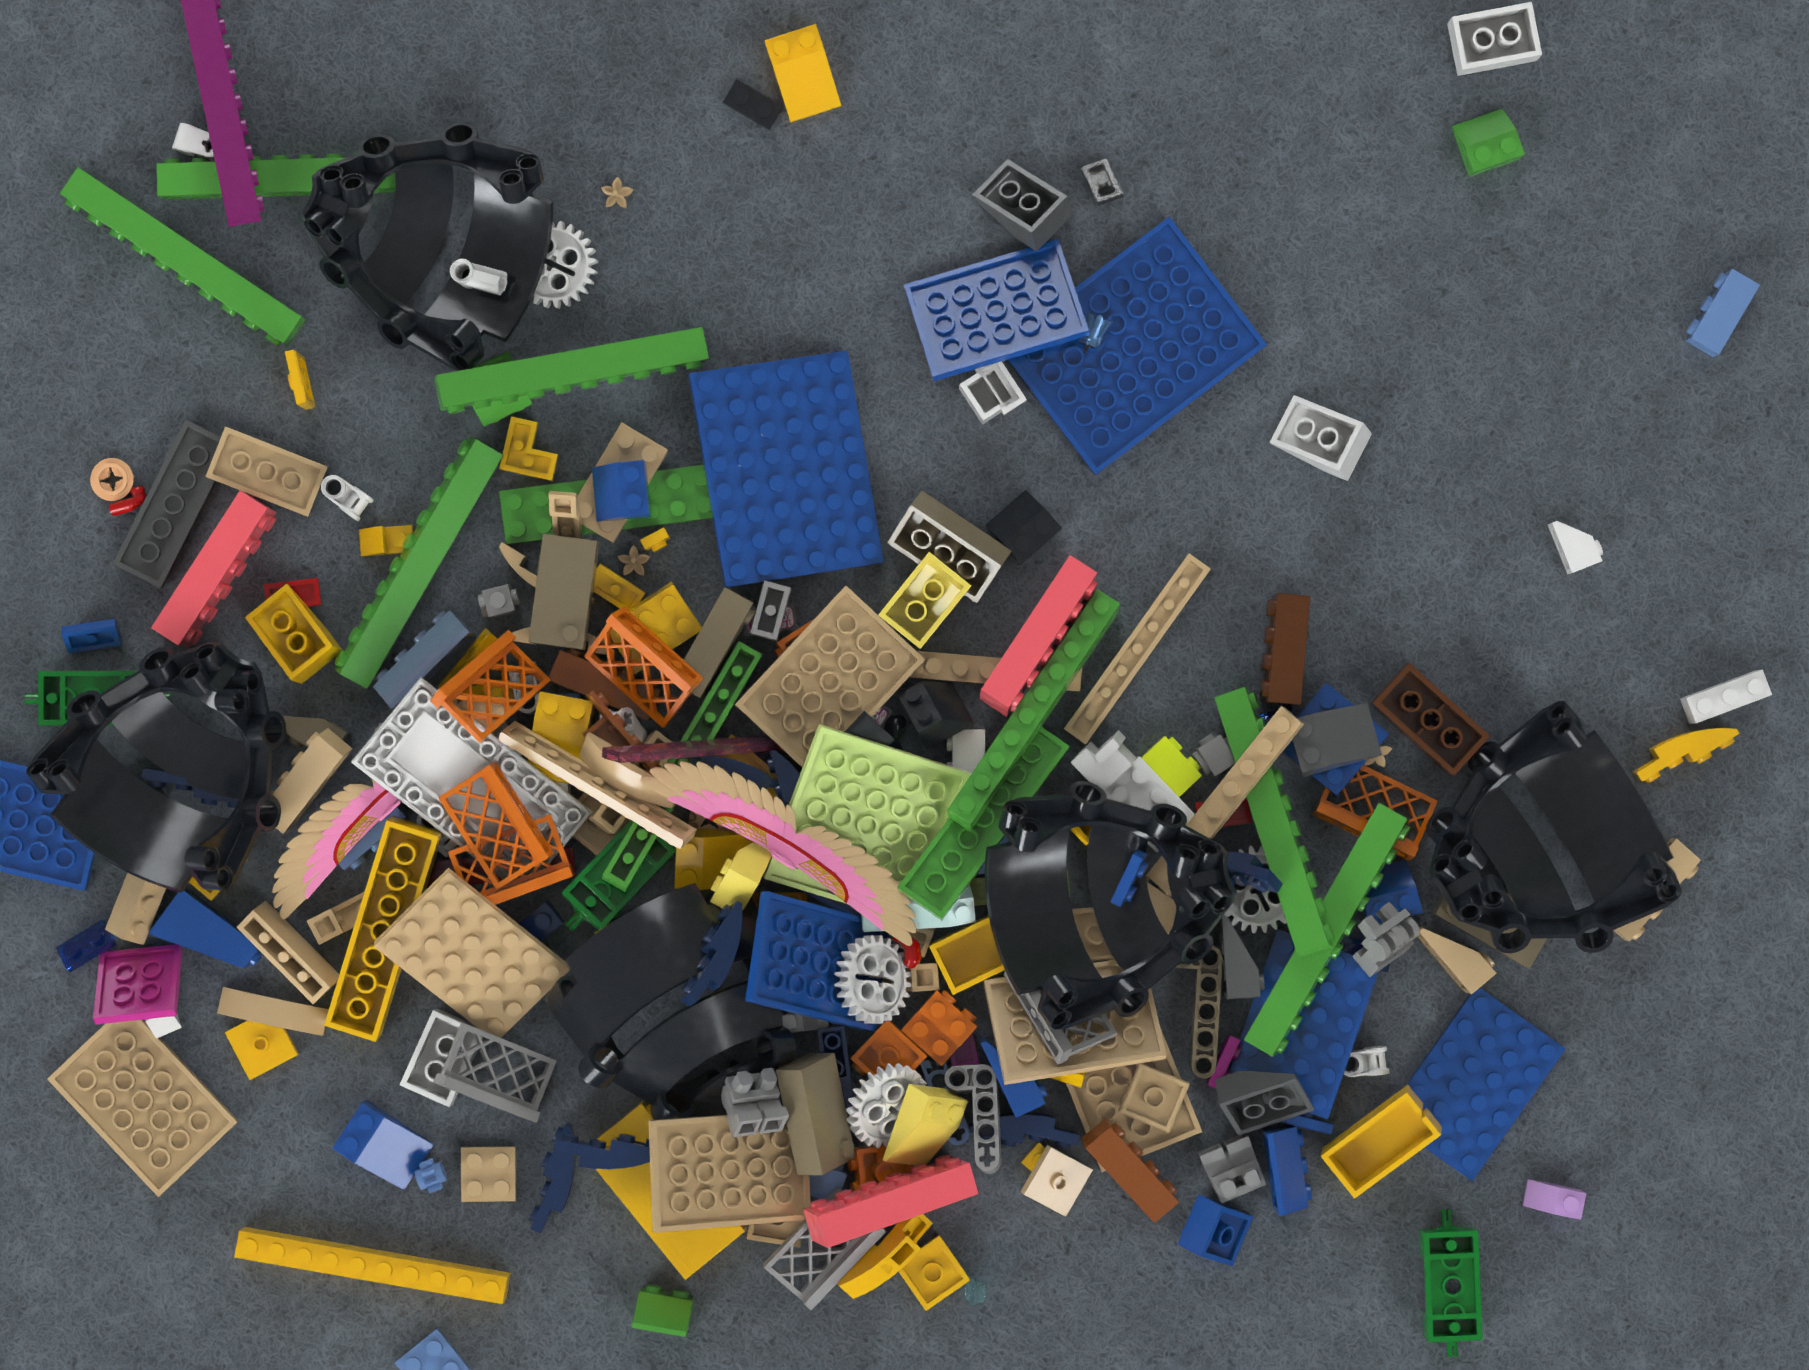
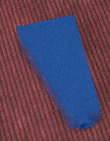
(202, 928)

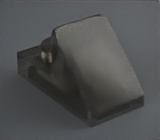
(1102, 182)

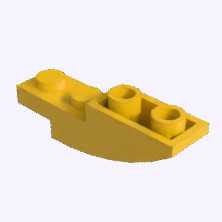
(1693, 745)
(887, 1258)

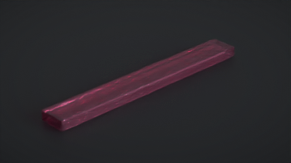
(687, 749)

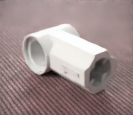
(480, 277)

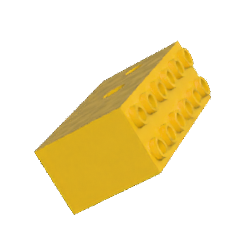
(686, 1248)

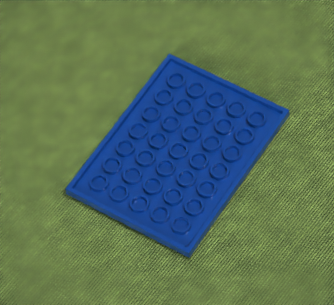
(1166, 347)
(785, 468)

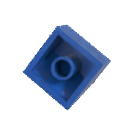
(621, 491)
(1395, 887)
(1215, 1230)

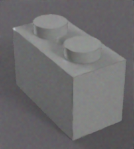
(770, 611)

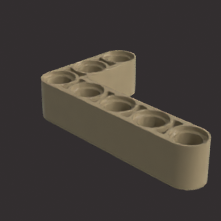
(1205, 1024)

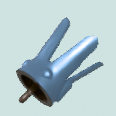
(1096, 331)

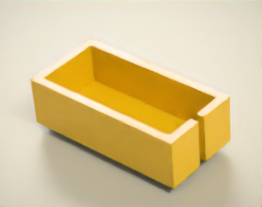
(967, 955)
(1381, 1141)

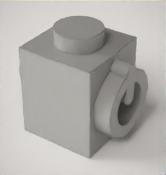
(498, 601)
(1214, 754)

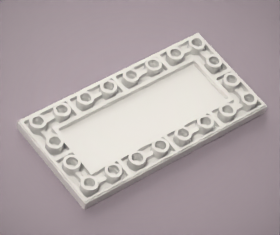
(428, 752)

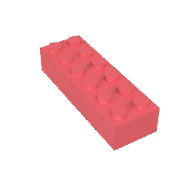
(214, 570)
(1038, 635)
(890, 1200)

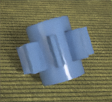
(430, 1175)

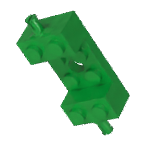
(59, 688)
(599, 900)
(1446, 1255)

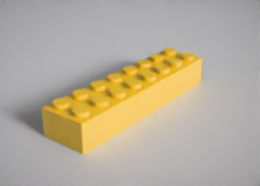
(395, 882)

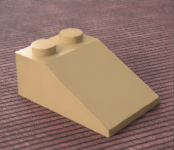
(1464, 965)

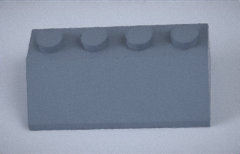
(424, 659)

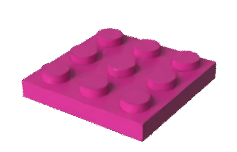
(137, 984)

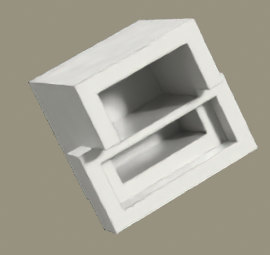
(991, 392)
(1104, 764)

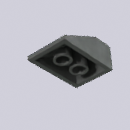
(1023, 204)
(1336, 739)
(1239, 972)
(1261, 1099)

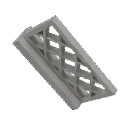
(1057, 1040)
(482, 1091)
(827, 1275)

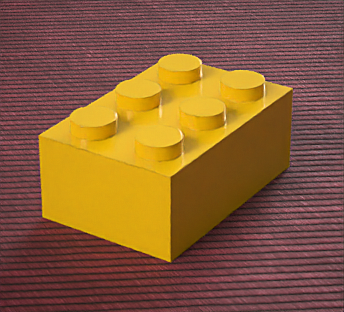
(665, 616)

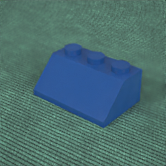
(1286, 1168)

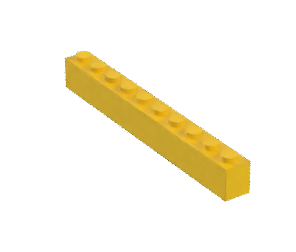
(372, 1265)

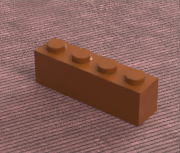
(584, 677)
(1130, 1169)

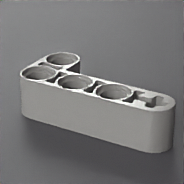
(980, 1118)

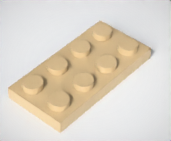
(624, 447)
(266, 471)

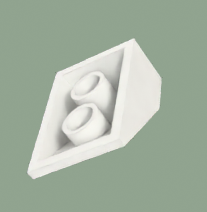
(1321, 437)

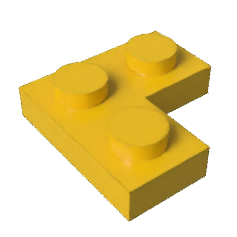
(519, 452)

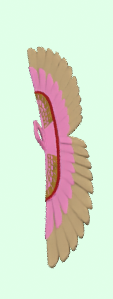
(334, 833)
(813, 850)

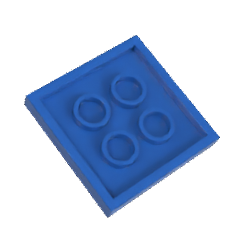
(1338, 778)

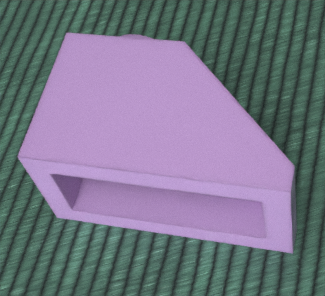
(1554, 1199)

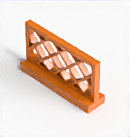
(653, 653)
(472, 674)
(515, 812)
(1355, 824)
(525, 883)

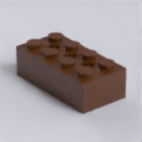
(1287, 649)
(1447, 719)

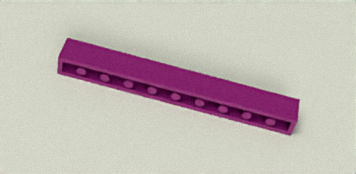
(221, 111)

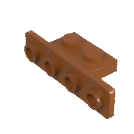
(611, 728)

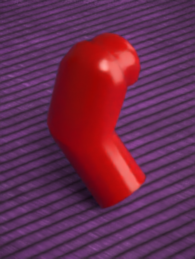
(130, 504)
(912, 953)

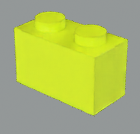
(1171, 765)

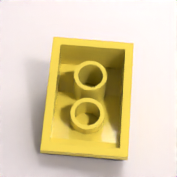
(924, 600)
(740, 876)
(924, 1124)

